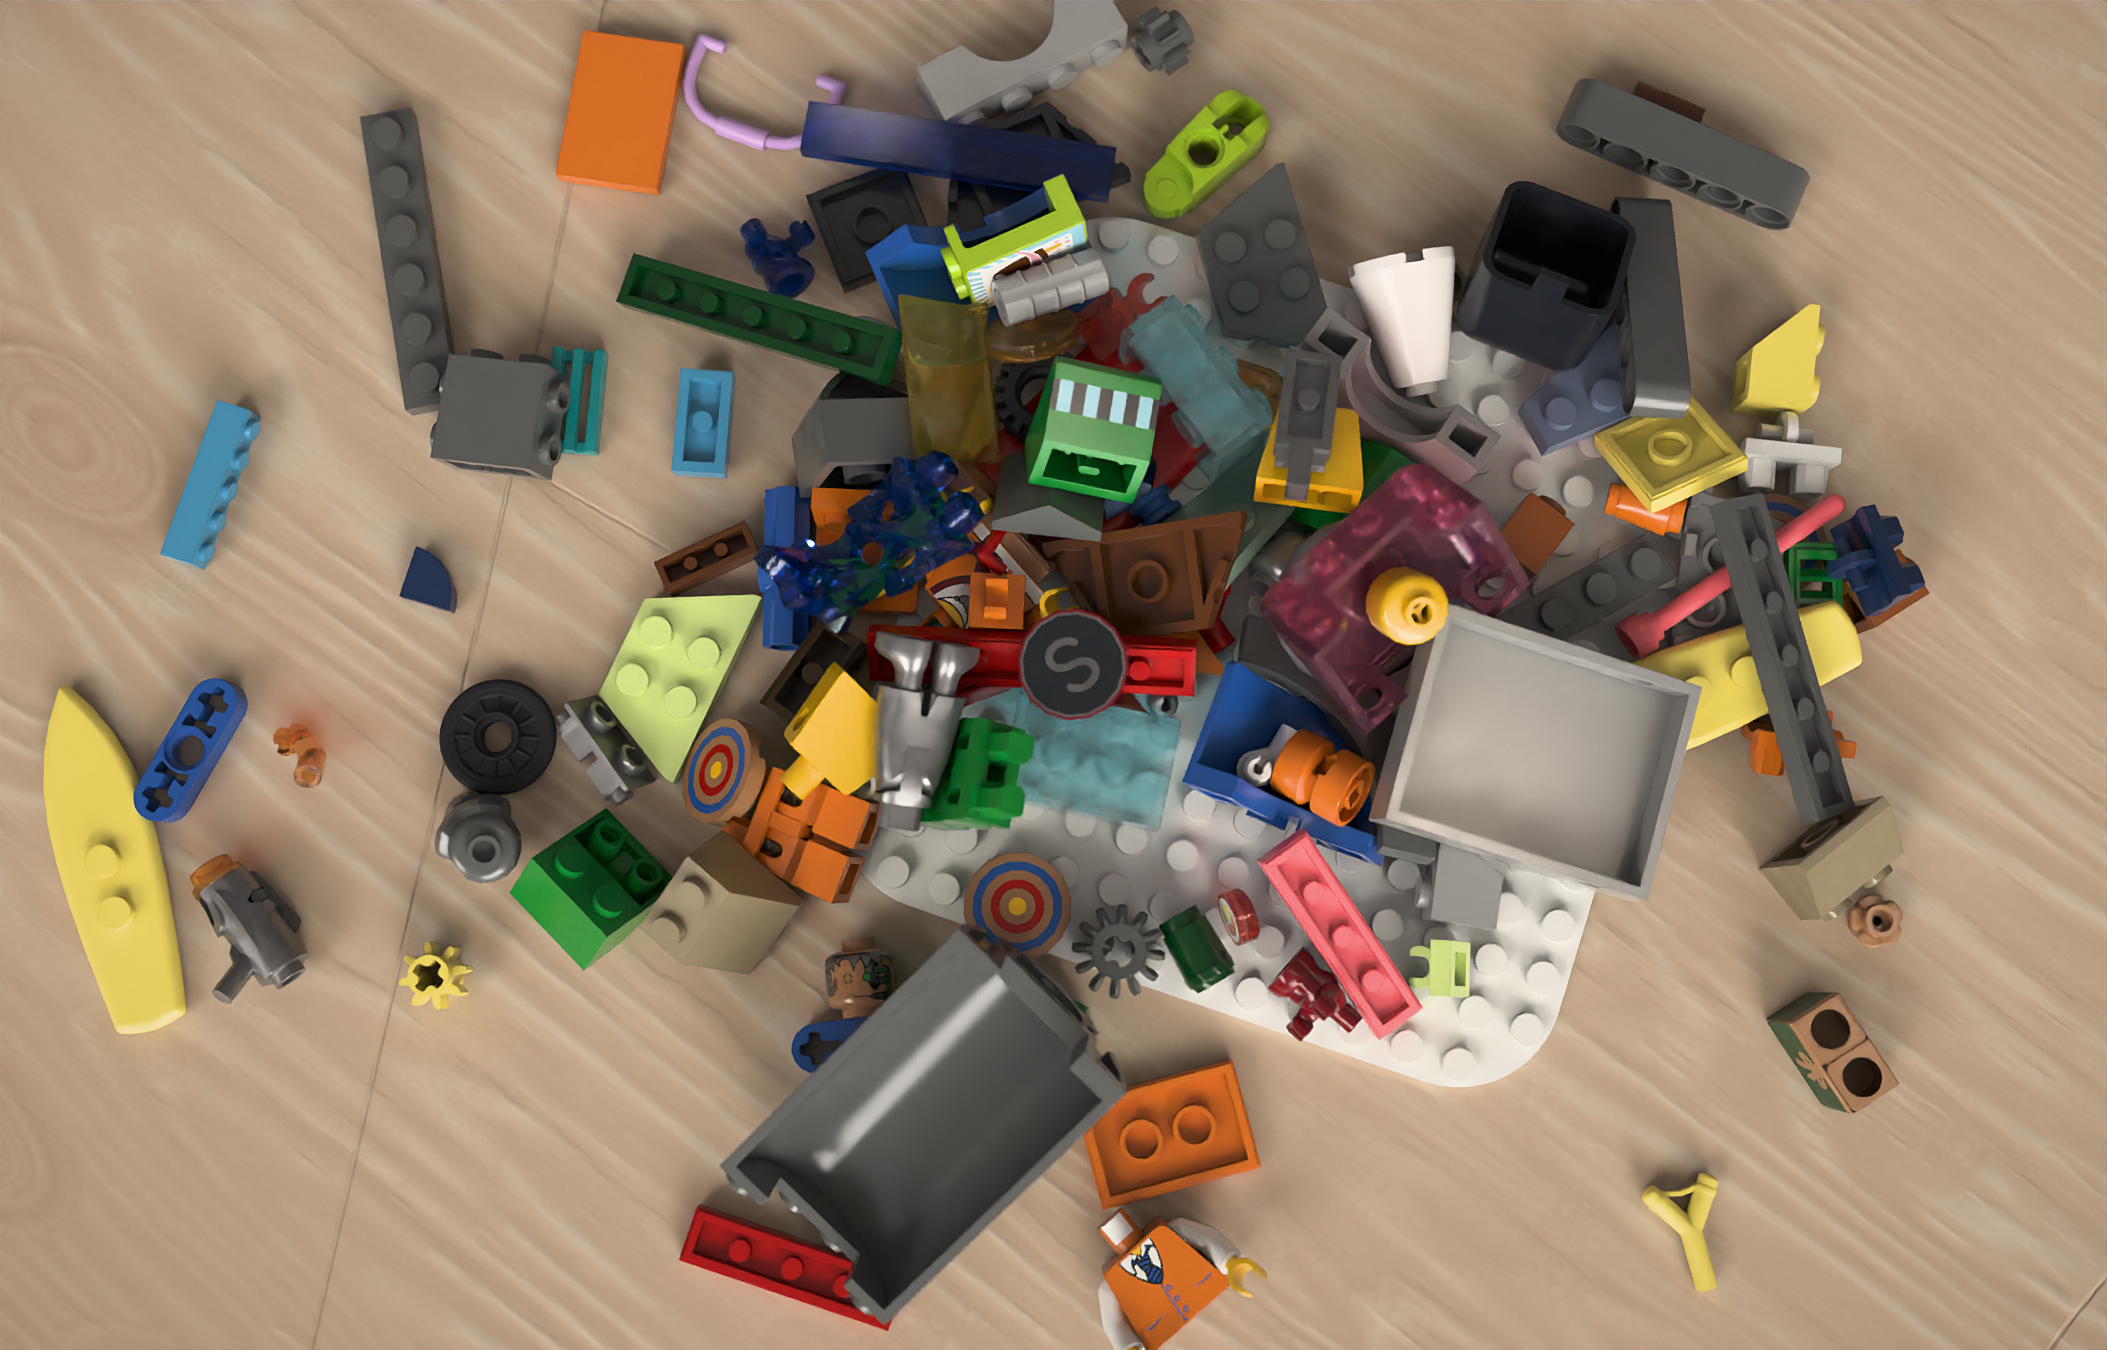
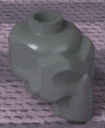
(479, 837)

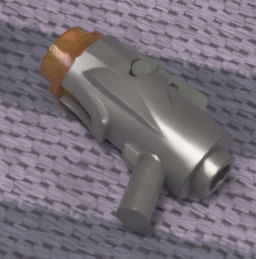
(254, 924)

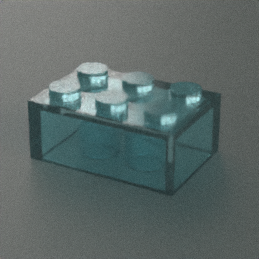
(1202, 383)
(1099, 766)

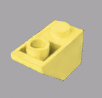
(1780, 369)

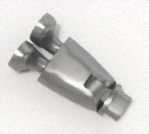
(915, 724)

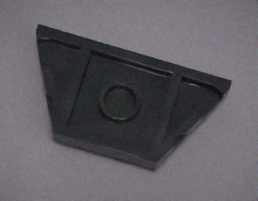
(972, 201)

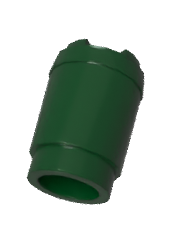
(1197, 949)

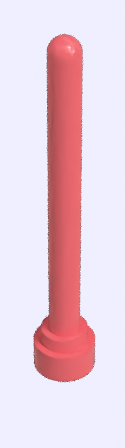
(1643, 632)

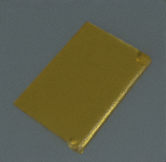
(949, 380)

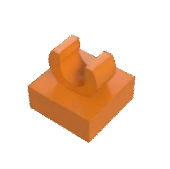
(996, 601)

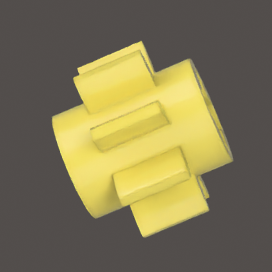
(421, 979)

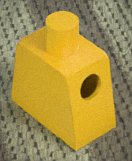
(1334, 490)
(833, 736)

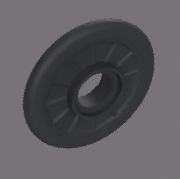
(465, 729)

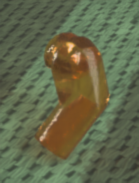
(1263, 379)
(309, 753)

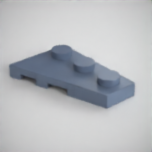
(1577, 400)

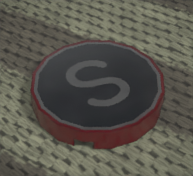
(1073, 664)

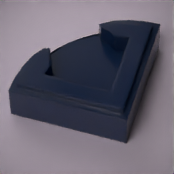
(429, 582)

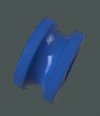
(1155, 506)

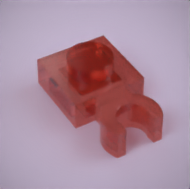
(1111, 313)

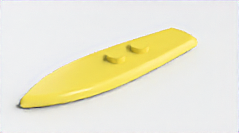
(1728, 673)
(111, 868)

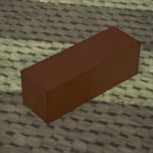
(707, 559)

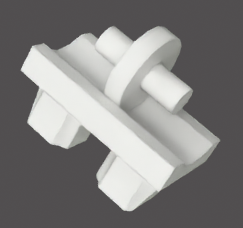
(1787, 449)

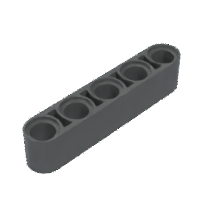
(1682, 154)
(1651, 316)

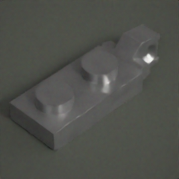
(1306, 417)

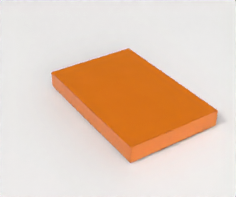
(621, 112)
(1172, 1135)

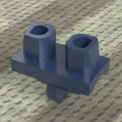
(1870, 562)

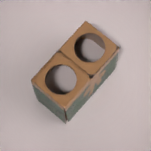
(1810, 1056)

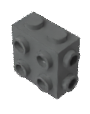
(500, 415)

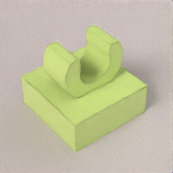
(1448, 968)

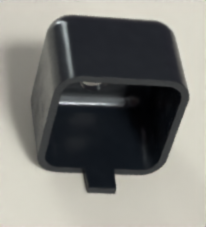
(1545, 276)

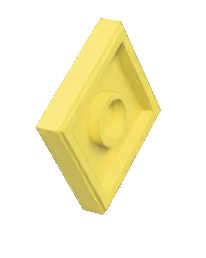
(1670, 457)

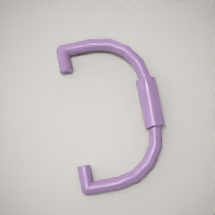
(735, 129)

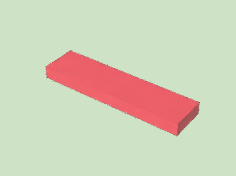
(1339, 933)

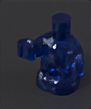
(777, 258)

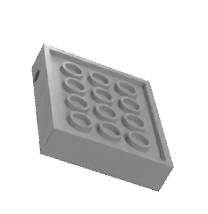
(1537, 754)

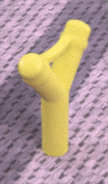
(1689, 1223)

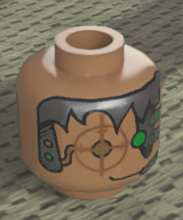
(860, 977)

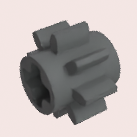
(1162, 40)

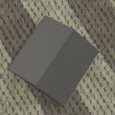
(1043, 509)

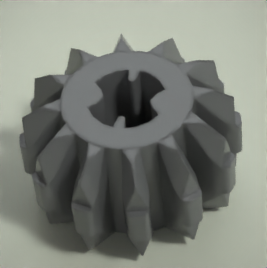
(1111, 968)

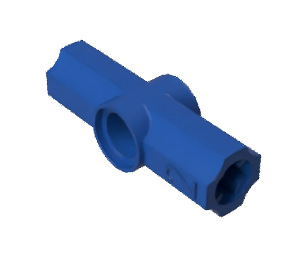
(785, 522)

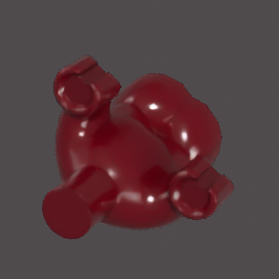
(1315, 993)

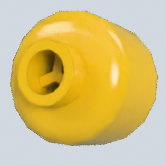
(1406, 605)

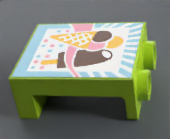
(1018, 249)

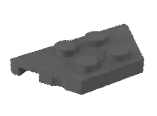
(1262, 265)

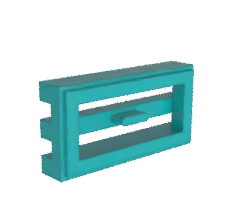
(579, 358)

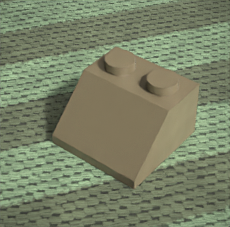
(1836, 859)
(721, 909)

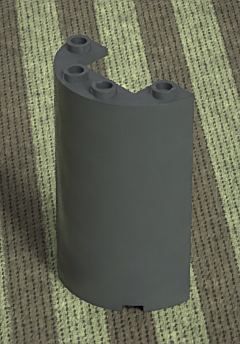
(933, 1116)

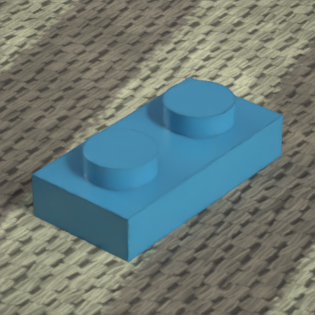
(703, 423)

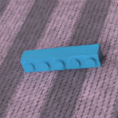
(211, 485)

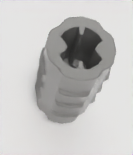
(1050, 286)

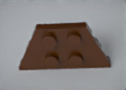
(1153, 575)

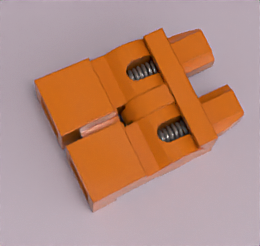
(808, 837)

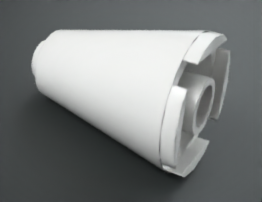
(1409, 314)

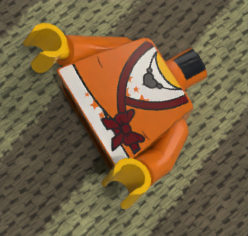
(950, 584)

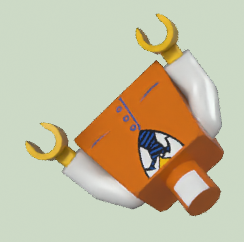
(1163, 1277)

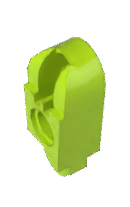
(1182, 185)

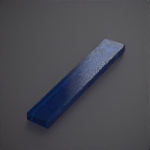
(955, 150)

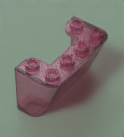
(1409, 522)

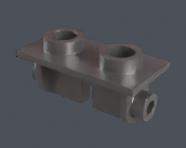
(592, 728)

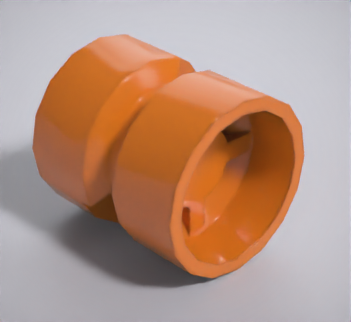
(1316, 774)

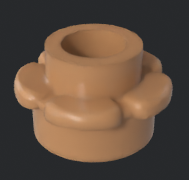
(1861, 922)

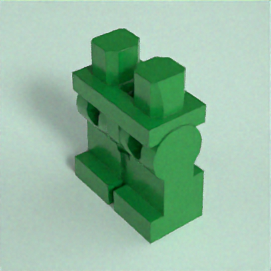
(981, 778)

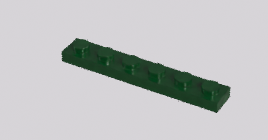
(761, 319)

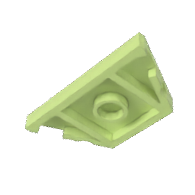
(676, 670)

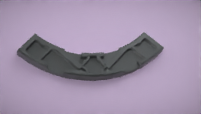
(1266, 657)

